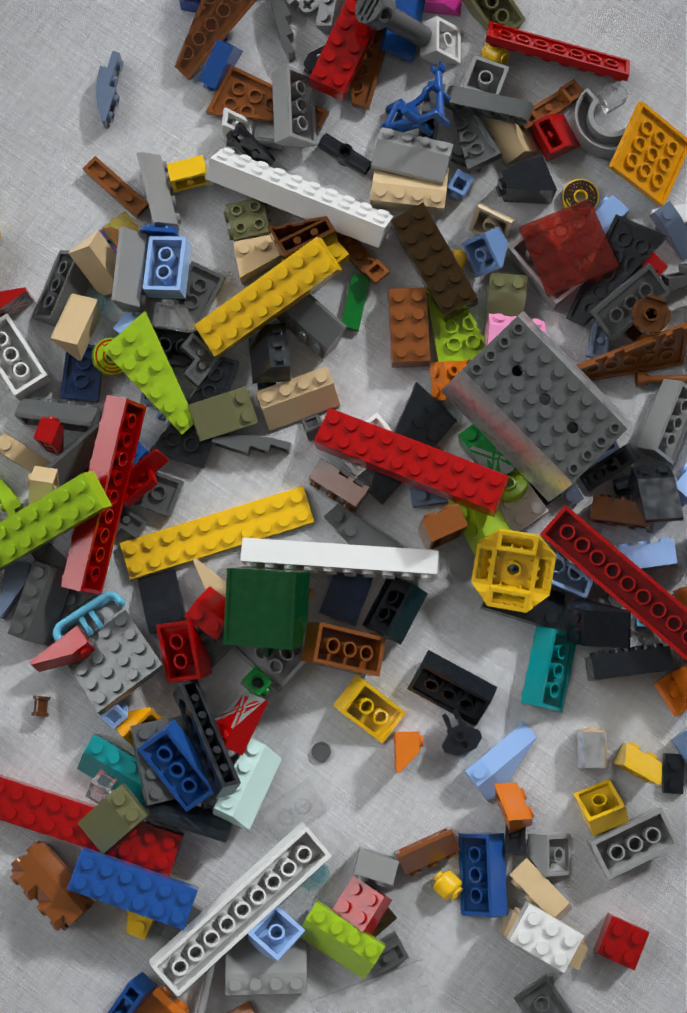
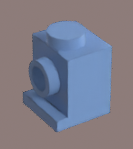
(460, 180)

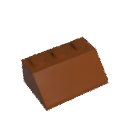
(428, 851)

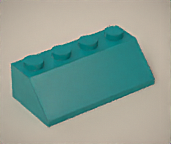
(548, 669)
(114, 761)

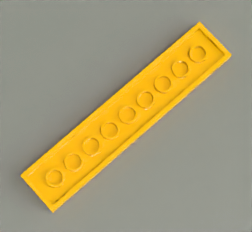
(216, 532)

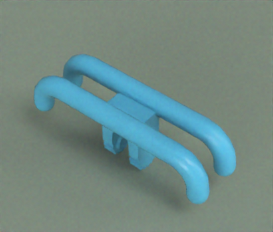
(84, 611)

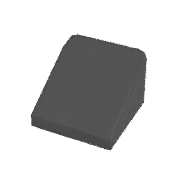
(311, 426)

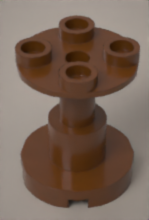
(649, 317)

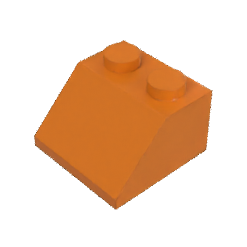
(406, 747)
(513, 806)

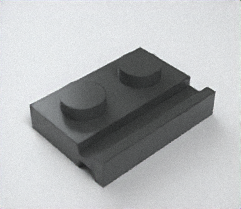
(392, 955)

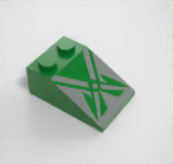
(483, 451)

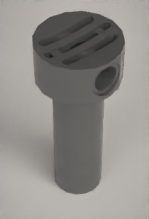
(385, 14)

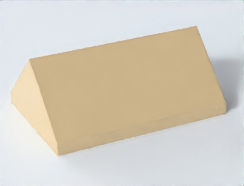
(511, 140)
(96, 262)
(77, 325)

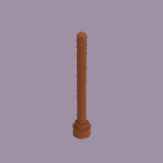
(643, 379)

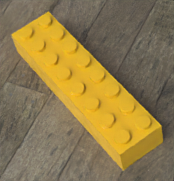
(268, 297)

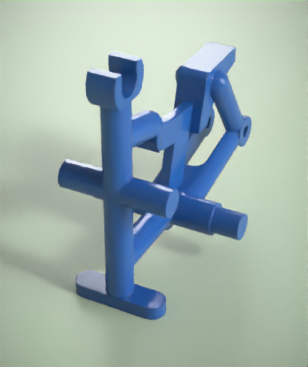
(412, 117)

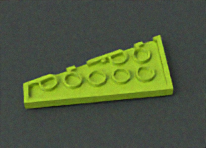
(456, 338)
(146, 365)

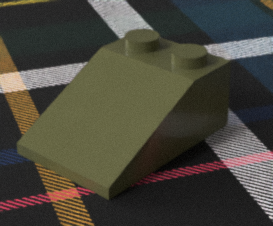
(497, 11)
(505, 294)
(222, 413)
(113, 818)

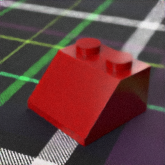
(208, 613)

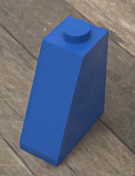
(218, 64)

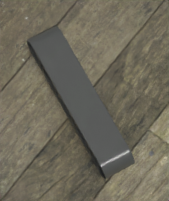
(489, 105)

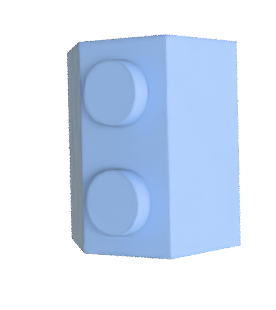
(275, 934)

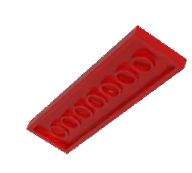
(558, 51)

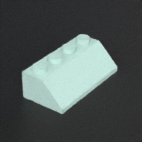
(255, 773)

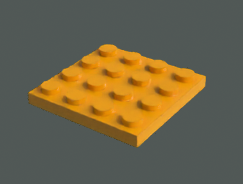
(650, 154)

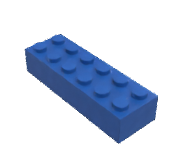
(133, 888)

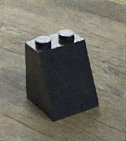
(527, 183)

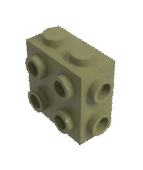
(247, 219)

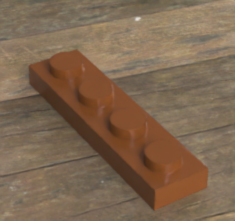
(115, 187)

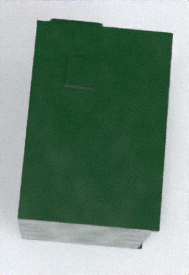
(266, 608)

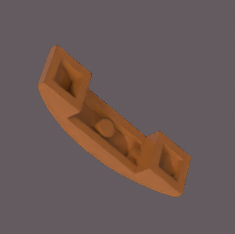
(556, 103)
(362, 259)

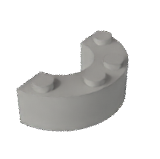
(588, 133)

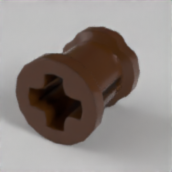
(40, 706)

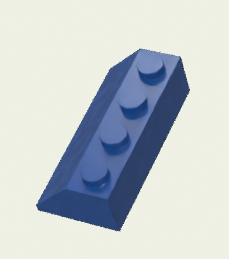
(177, 765)
(482, 874)

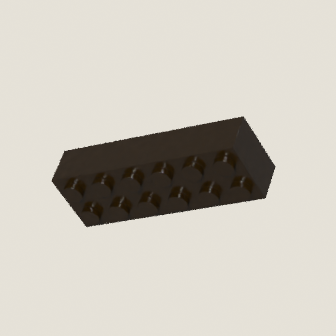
(434, 262)

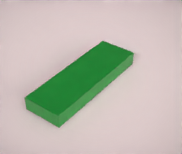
(355, 302)

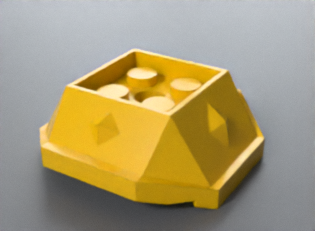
(507, 588)

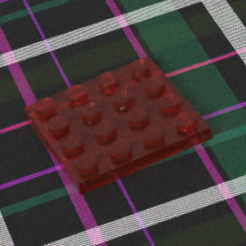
(568, 247)

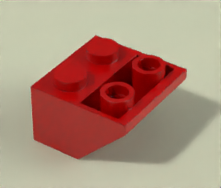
(554, 136)

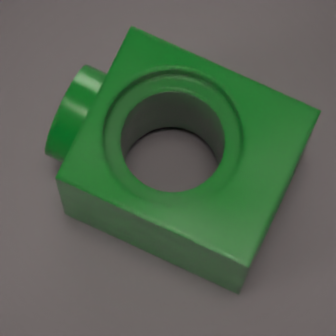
(256, 674)

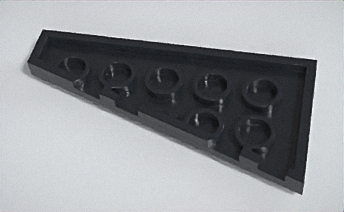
(631, 247)
(422, 421)
(187, 447)

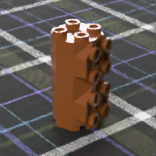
(47, 880)

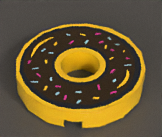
(579, 186)

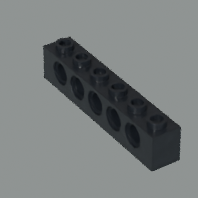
(206, 738)

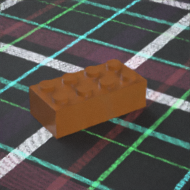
(409, 327)
(442, 526)
(343, 649)

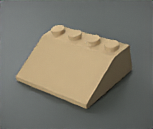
(403, 193)

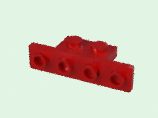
(143, 476)

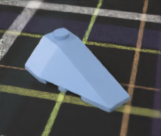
(500, 761)

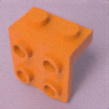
(442, 374)
(674, 690)
(163, 1001)

